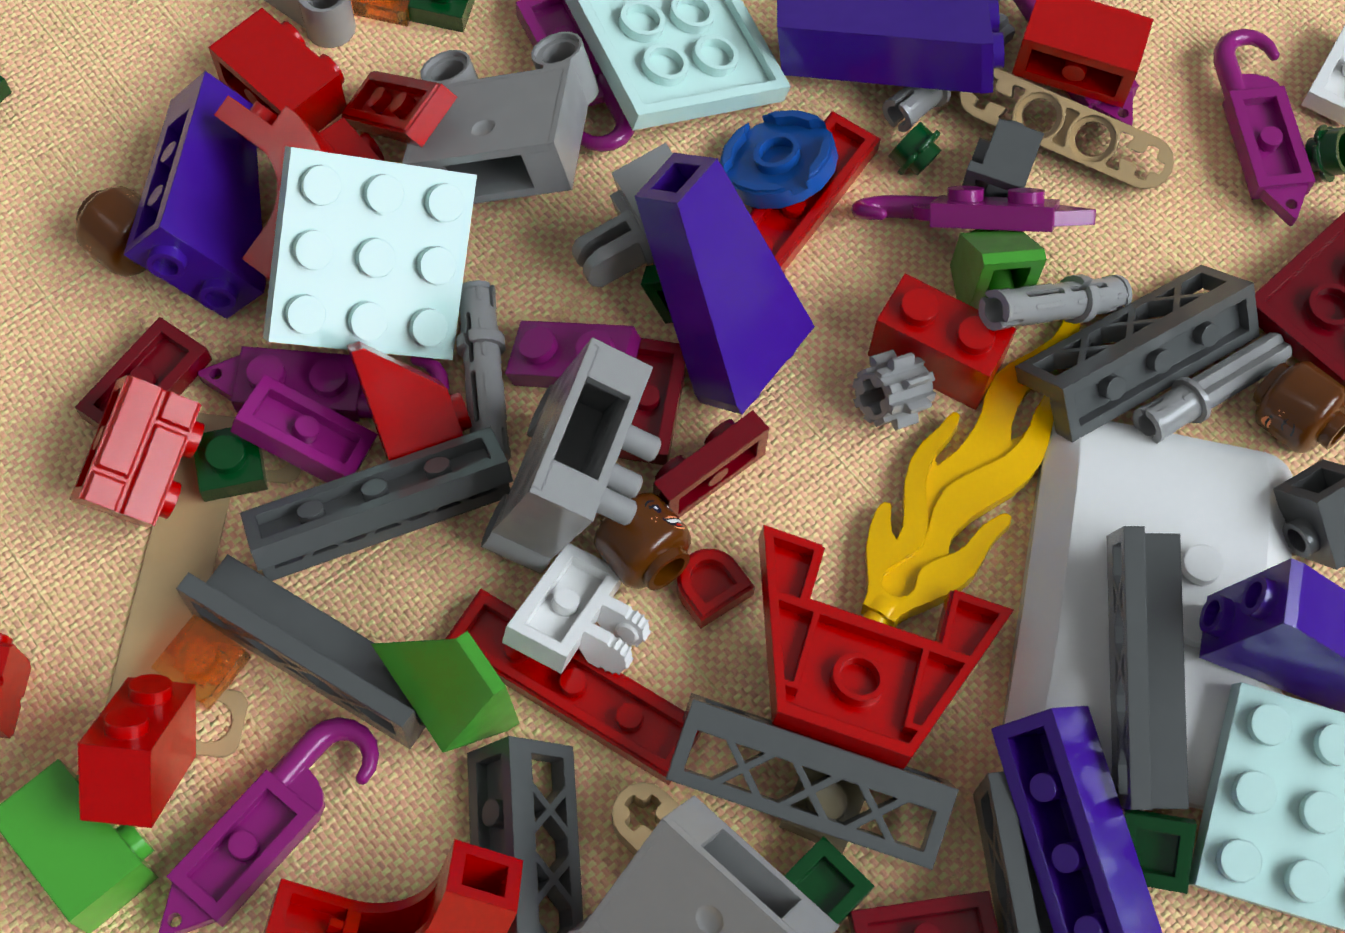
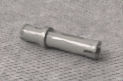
(1072, 299)
(481, 350)

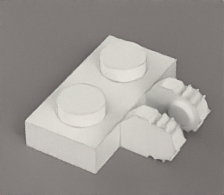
(564, 611)

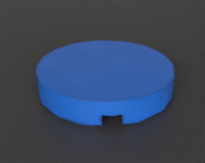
(780, 159)

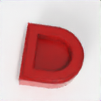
(712, 585)

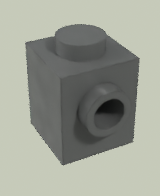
(1315, 513)

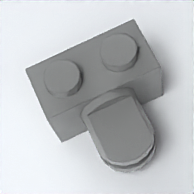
(622, 241)

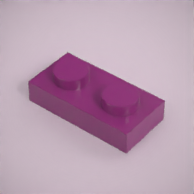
(548, 348)
(302, 431)

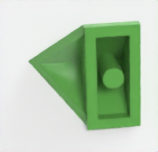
(450, 688)

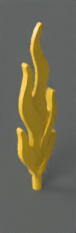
(944, 498)

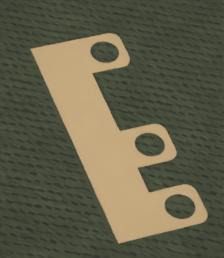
(178, 546)

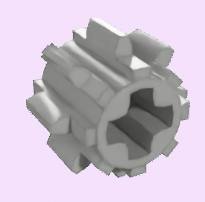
(894, 389)

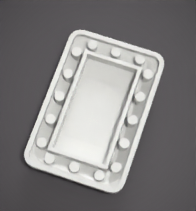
(1117, 478)

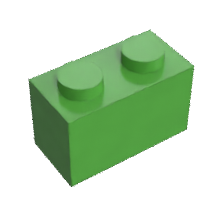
(80, 864)

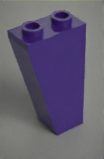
(893, 42)
(201, 203)
(719, 282)
(1281, 631)

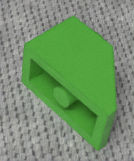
(994, 261)

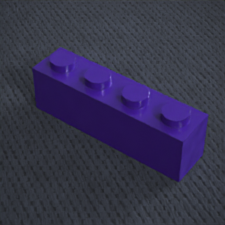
(1074, 824)

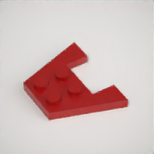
(855, 676)

